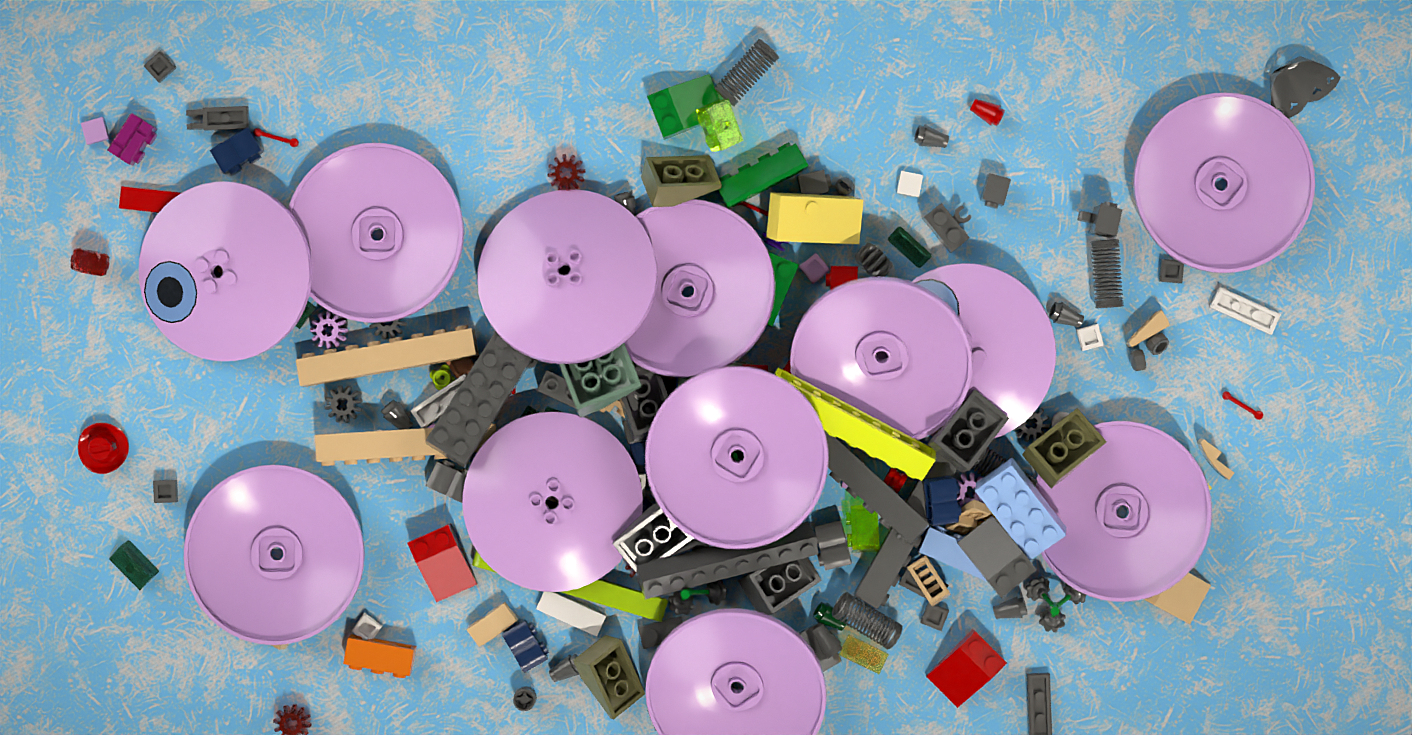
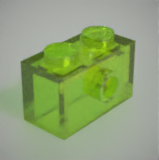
(719, 125)
(863, 529)

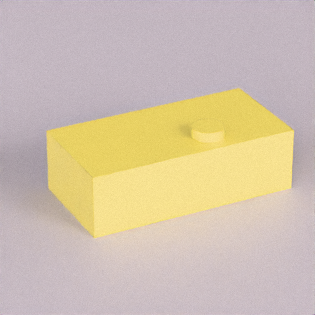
(814, 218)

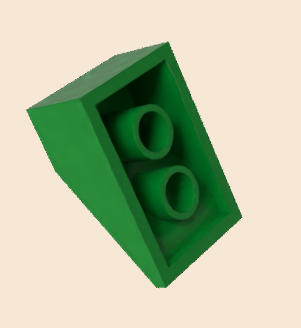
(677, 105)
(784, 273)

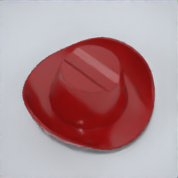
(102, 448)

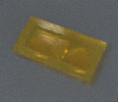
(863, 654)

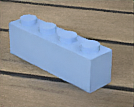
(945, 549)

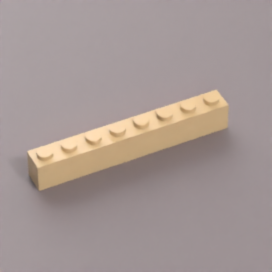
(387, 357)
(379, 444)

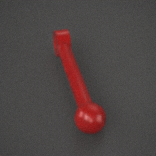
(293, 142)
(754, 208)
(1257, 414)

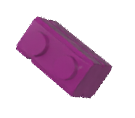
(133, 139)

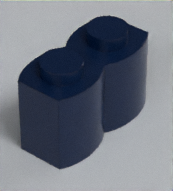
(237, 151)
(942, 500)
(525, 646)

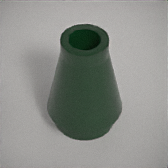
(823, 615)

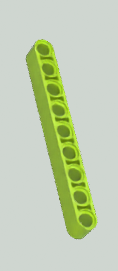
(610, 595)

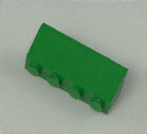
(762, 175)

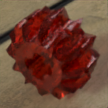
(568, 165)
(89, 262)
(294, 715)

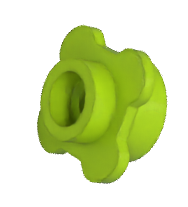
(436, 376)

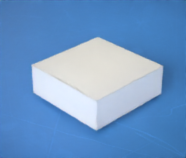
(909, 184)
(1089, 337)
(367, 627)

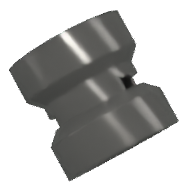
(522, 701)

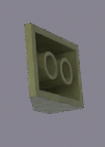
(678, 179)
(1063, 448)
(610, 675)

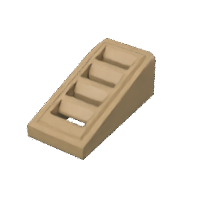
(1152, 326)
(937, 598)

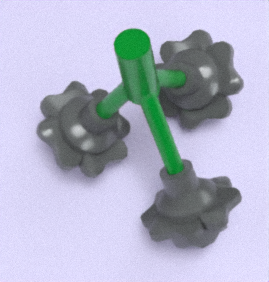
(683, 600)
(1052, 618)

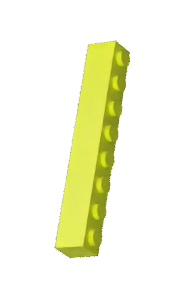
(866, 431)

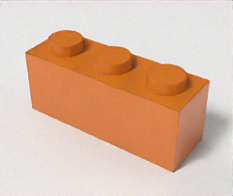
(380, 656)

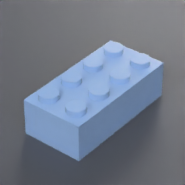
(1020, 509)

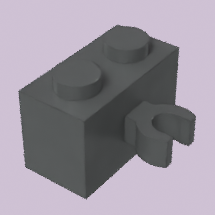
(1103, 220)
(947, 227)

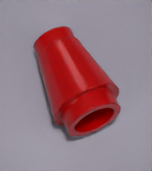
(987, 111)

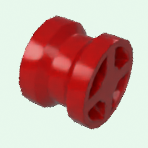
(895, 479)

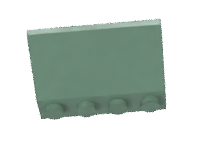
(601, 380)

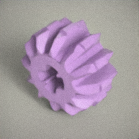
(336, 332)
(963, 488)

